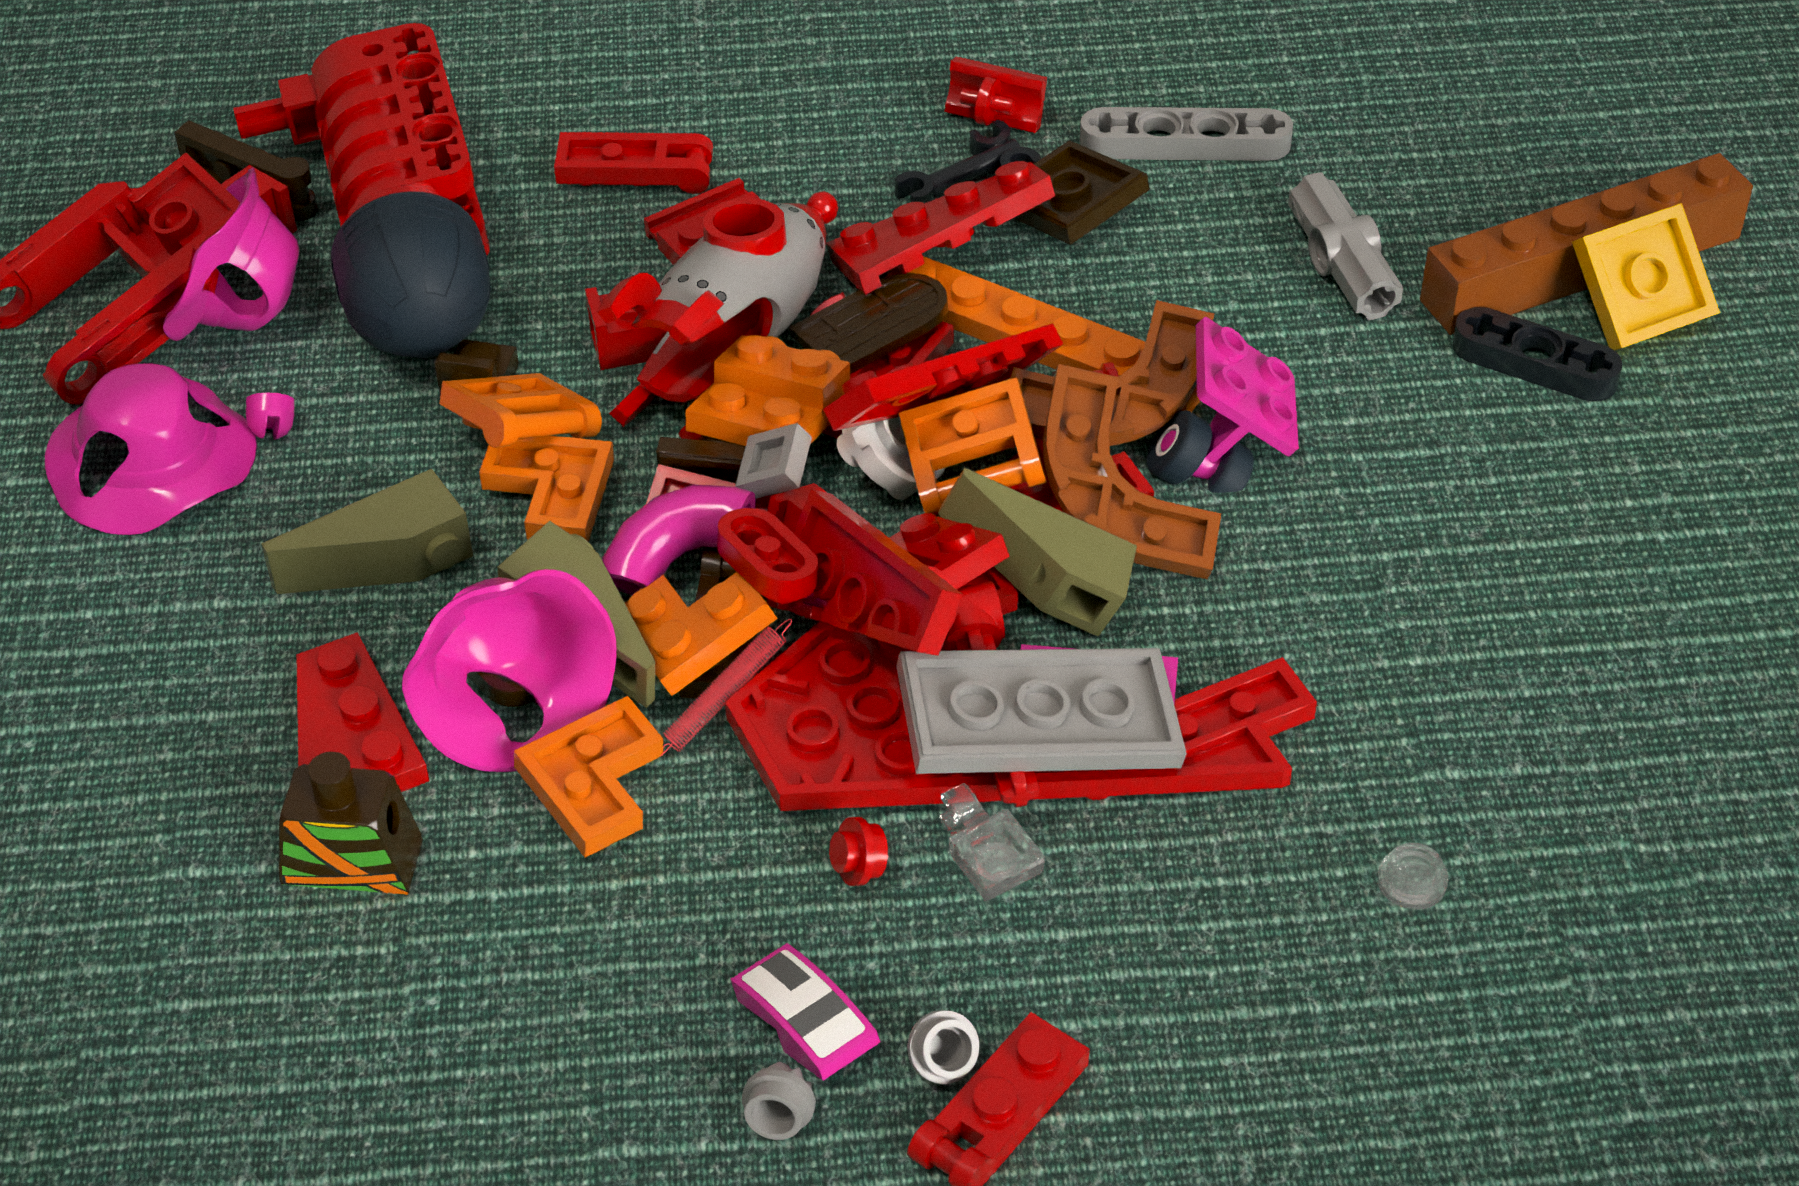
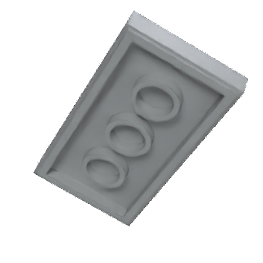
(1039, 710)

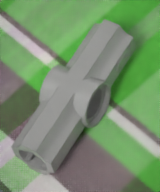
(1345, 246)

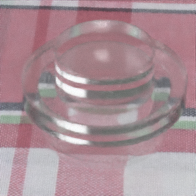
(1413, 876)

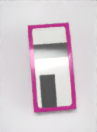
(807, 1010)

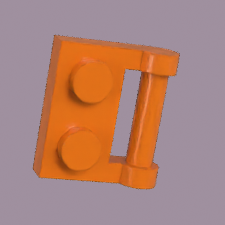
(520, 408)
(968, 429)

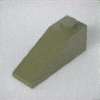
(374, 541)
(571, 553)

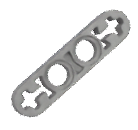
(1248, 132)

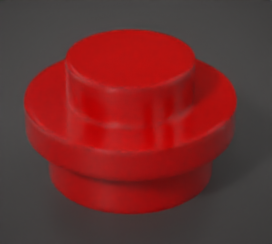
(858, 851)

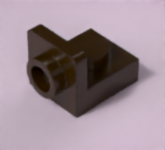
(476, 360)

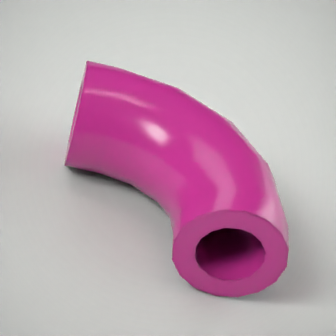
(668, 529)

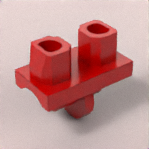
(995, 93)

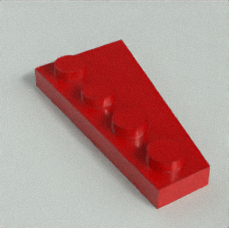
(882, 397)
(871, 581)

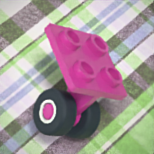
(1249, 396)

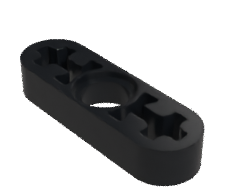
(1571, 379)

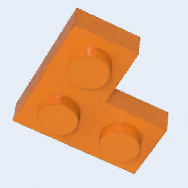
(560, 473)
(698, 636)
(579, 768)

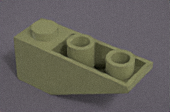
(1054, 557)

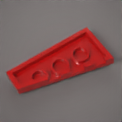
(948, 221)

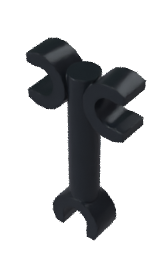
(987, 156)

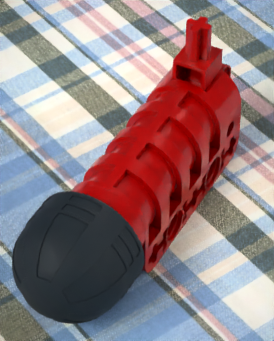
(406, 251)

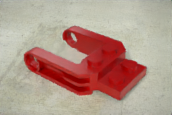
(154, 232)

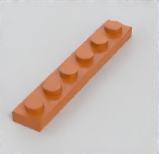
(997, 312)

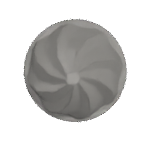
(943, 1046)
(778, 1101)

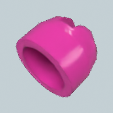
(270, 412)

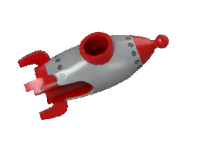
(735, 281)

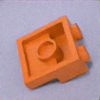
(767, 387)

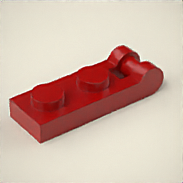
(634, 159)
(1000, 1103)

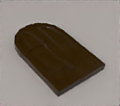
(877, 323)

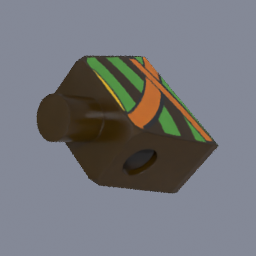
(346, 829)

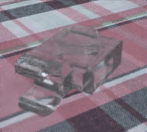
(987, 848)

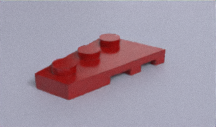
(352, 713)

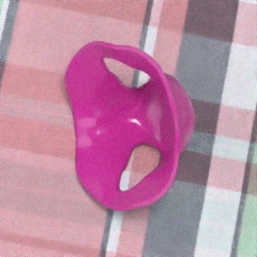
(253, 242)
(170, 454)
(531, 630)

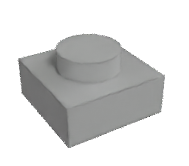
(774, 460)

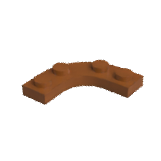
(1148, 391)
(1094, 491)

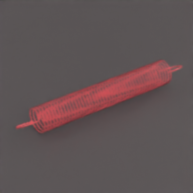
(687, 722)

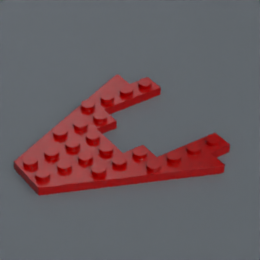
(835, 735)

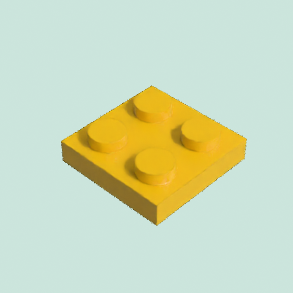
(1645, 277)

